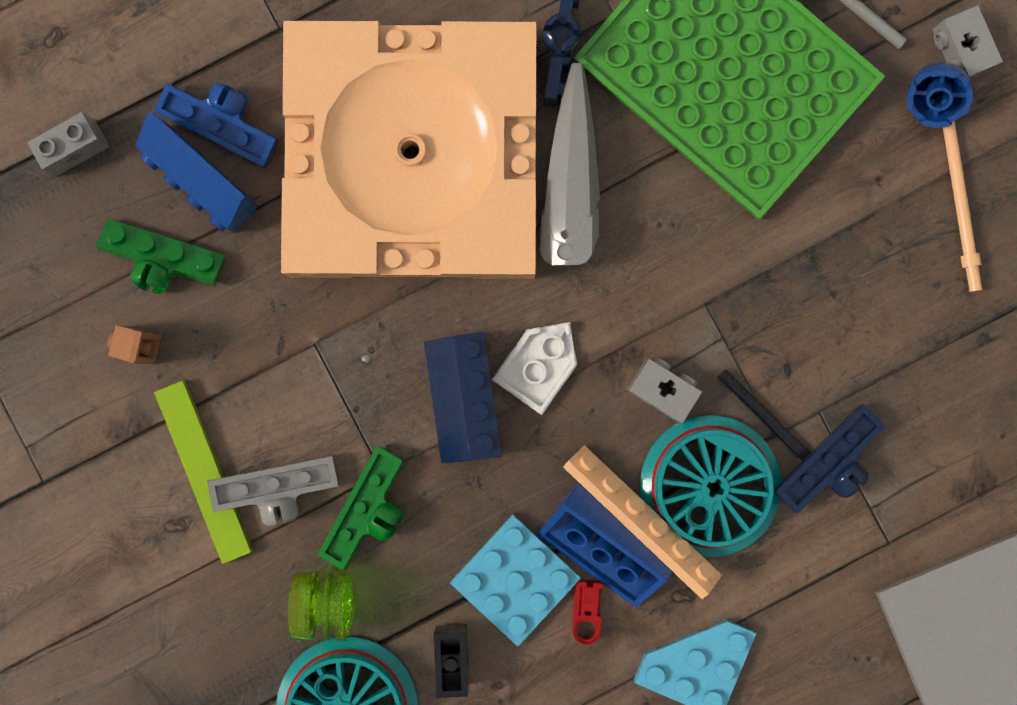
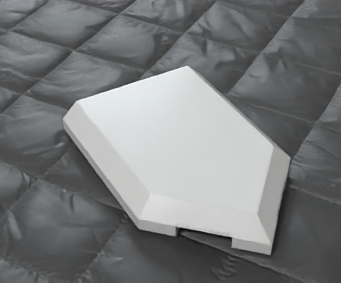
(539, 365)

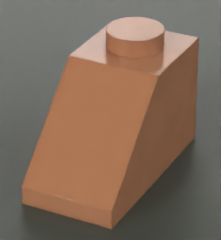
(133, 345)

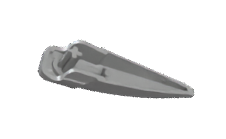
(572, 192)

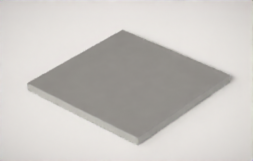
(959, 626)

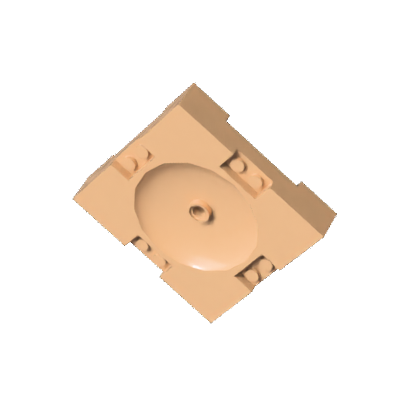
(368, 94)

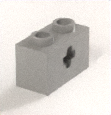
(972, 31)
(68, 144)
(674, 405)

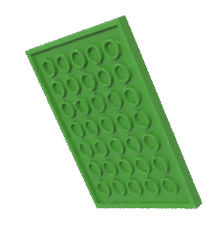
(732, 85)

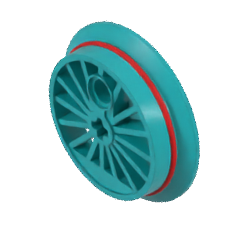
(738, 442)
(356, 651)

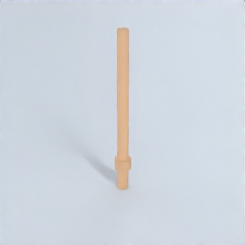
(970, 259)

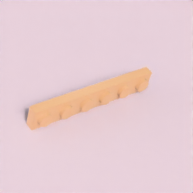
(643, 522)

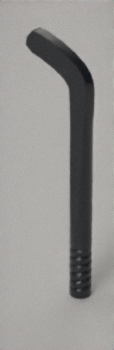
(763, 414)

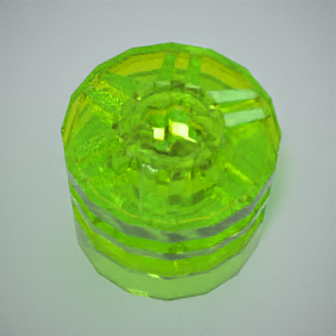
(320, 606)

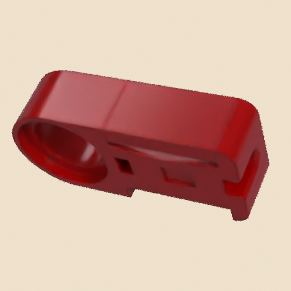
(585, 608)

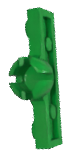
(159, 257)
(365, 510)

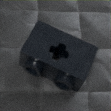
(451, 661)

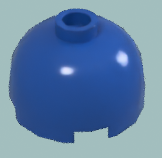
(939, 94)

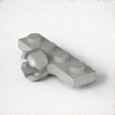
(273, 488)

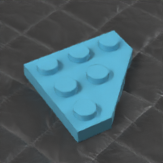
(699, 665)

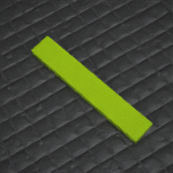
(200, 466)

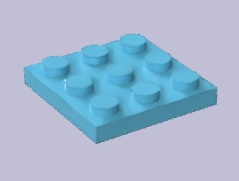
(515, 580)

